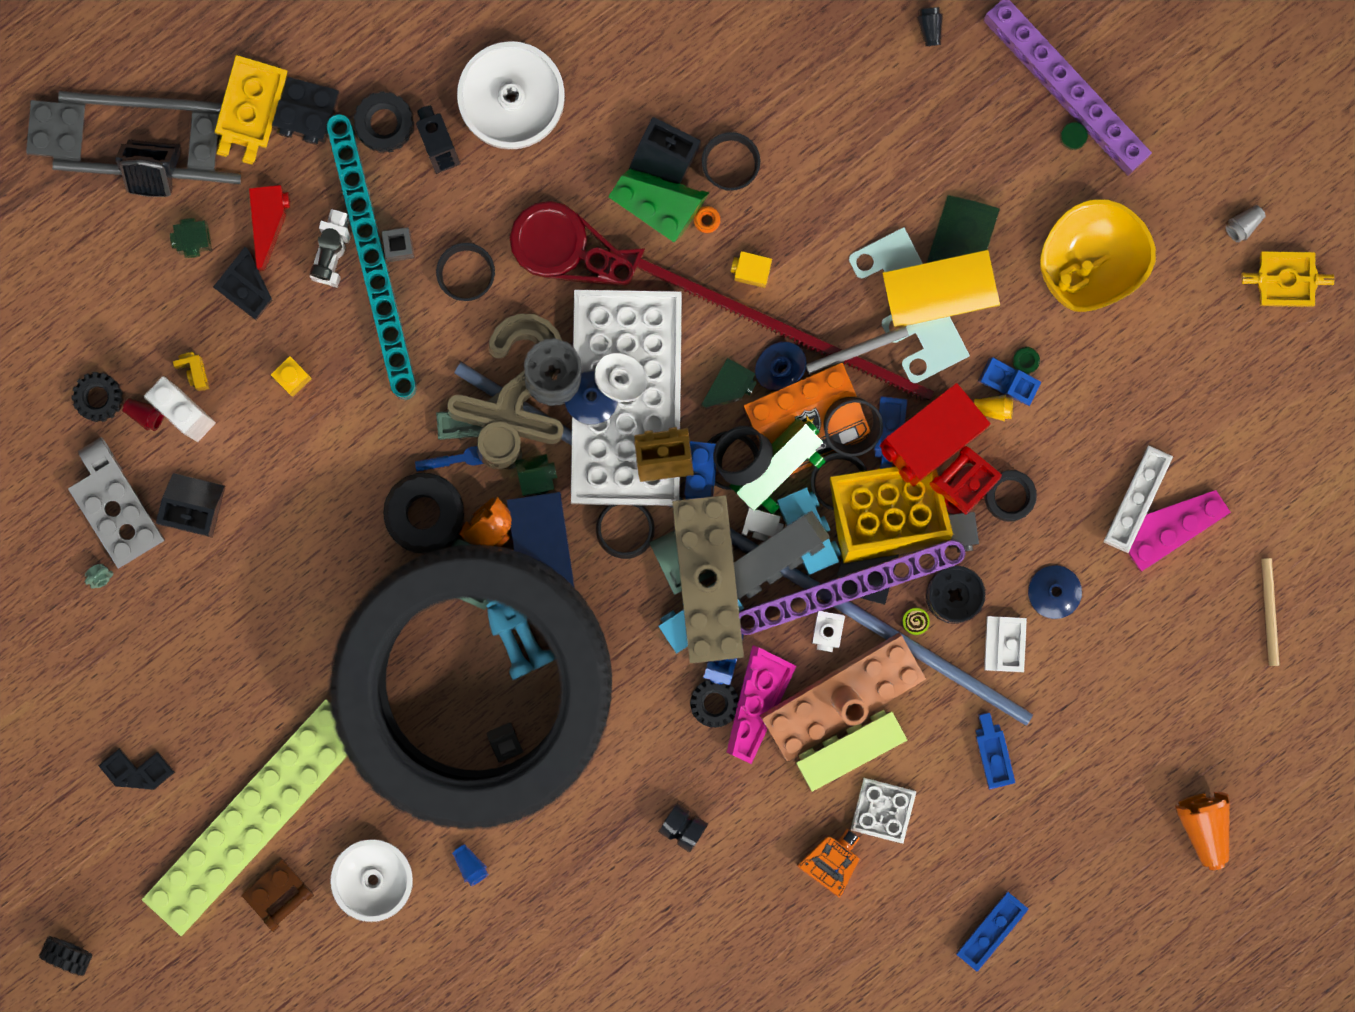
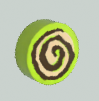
(915, 621)

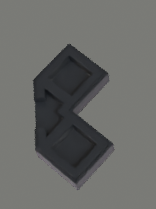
(125, 774)

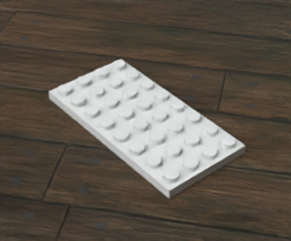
(604, 454)

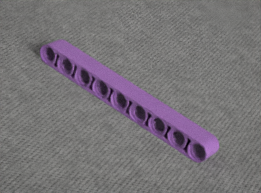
(860, 577)

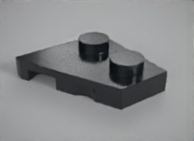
(245, 285)

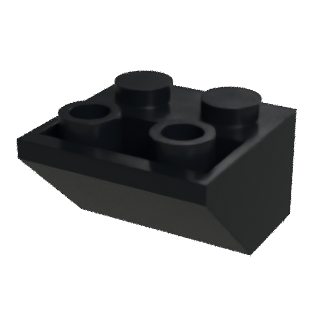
(665, 152)
(191, 505)

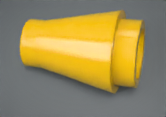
(996, 407)

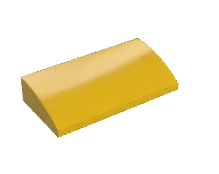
(941, 289)

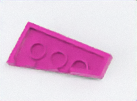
(1174, 526)
(761, 690)

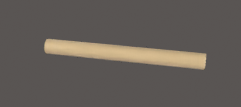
(1270, 612)

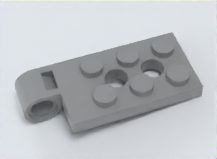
(106, 485)

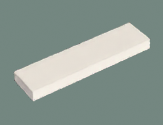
(1138, 499)

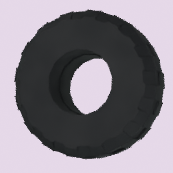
(401, 498)

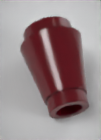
(143, 413)

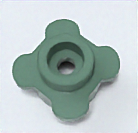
(98, 576)

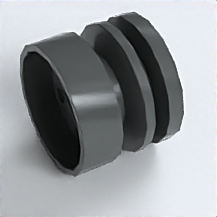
(554, 357)

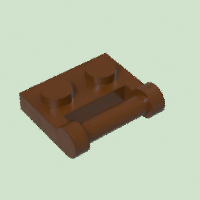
(271, 888)

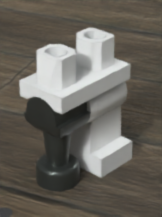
(330, 248)

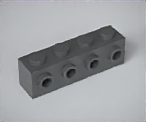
(777, 553)

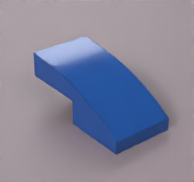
(1009, 381)

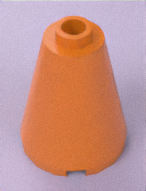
(1207, 827)

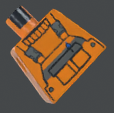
(832, 862)

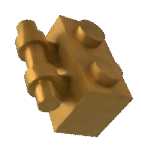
(663, 454)

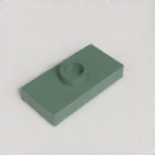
(452, 429)

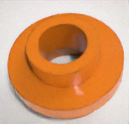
(707, 211)

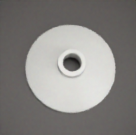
(624, 369)

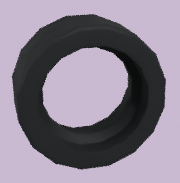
(1031, 497)

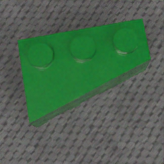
(658, 202)

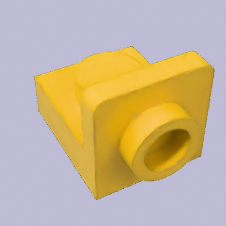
(197, 374)

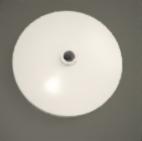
(504, 71)

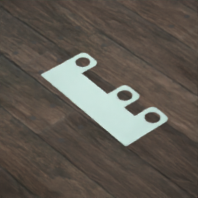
(939, 336)

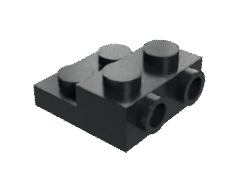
(305, 110)

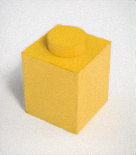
(751, 269)
(291, 376)

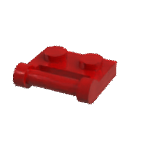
(972, 485)

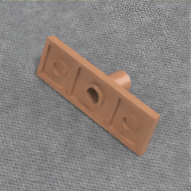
(843, 697)

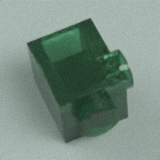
(536, 474)

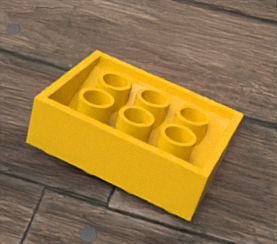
(885, 515)

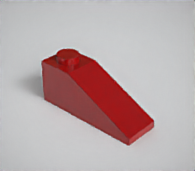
(268, 215)

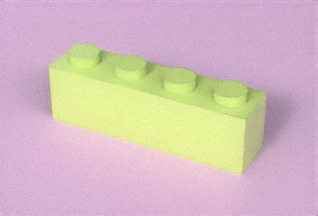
(850, 751)

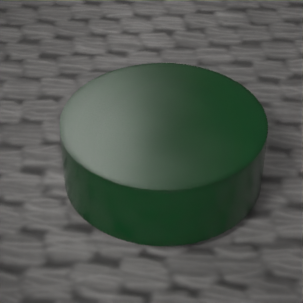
(1074, 136)
(1026, 360)

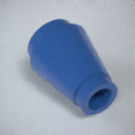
(470, 866)

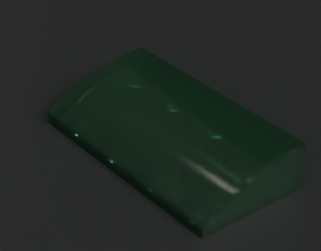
(962, 228)

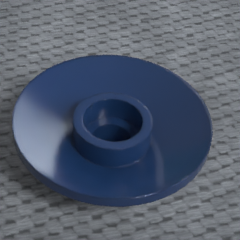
(777, 358)
(590, 411)
(1042, 598)

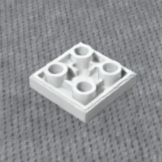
(883, 810)

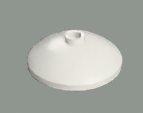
(351, 882)

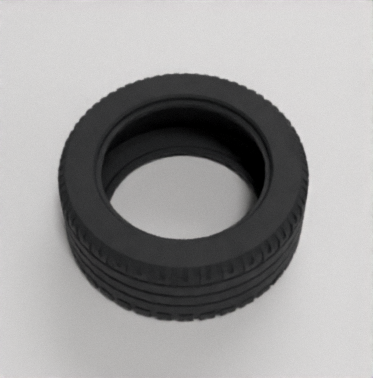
(401, 770)

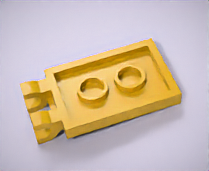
(249, 106)

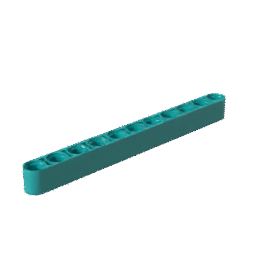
(368, 244)

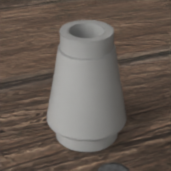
(1244, 224)

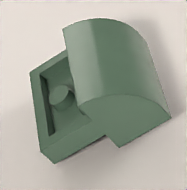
(667, 555)

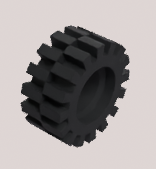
(97, 413)
(706, 718)
(65, 956)

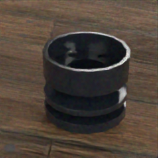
(971, 593)

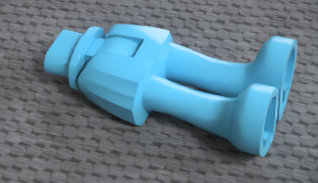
(502, 622)

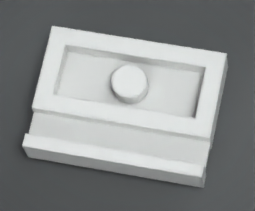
(1005, 644)

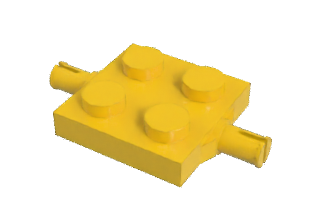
(1287, 279)

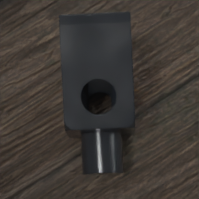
(436, 140)

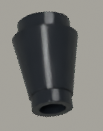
(930, 25)

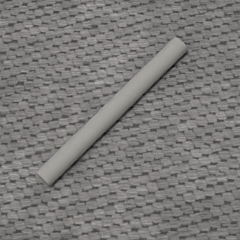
(857, 350)

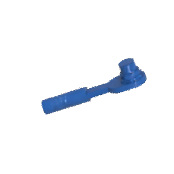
(470, 457)

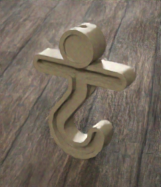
(504, 413)

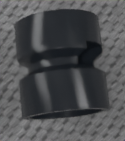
(683, 827)

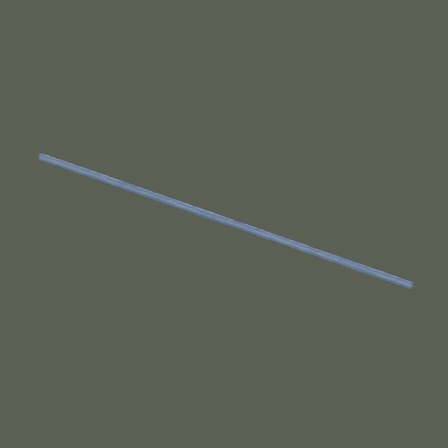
(805, 581)

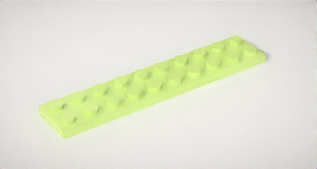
(248, 822)

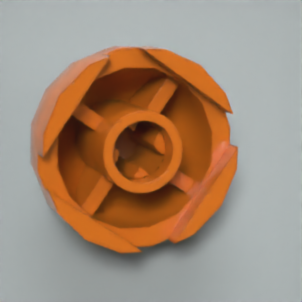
(488, 525)

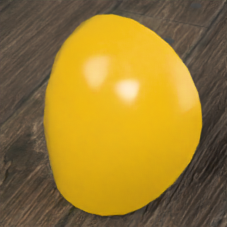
(1097, 255)

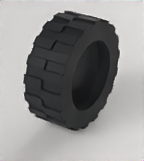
(369, 107)

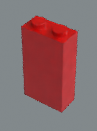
(934, 435)

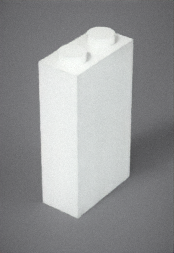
(180, 409)

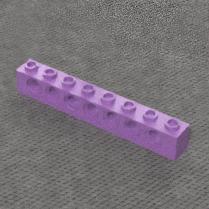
(1067, 86)

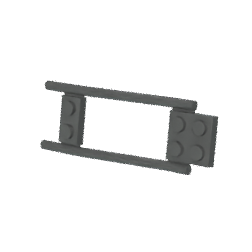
(58, 133)

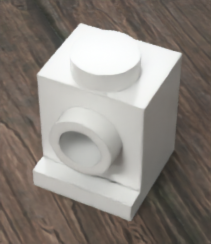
(761, 524)
(831, 620)

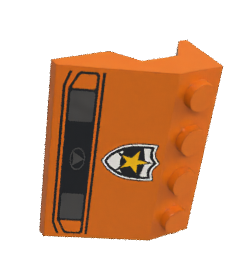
(809, 402)

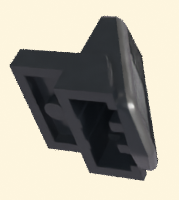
(148, 167)

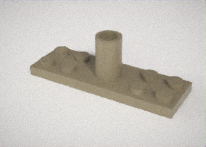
(710, 612)

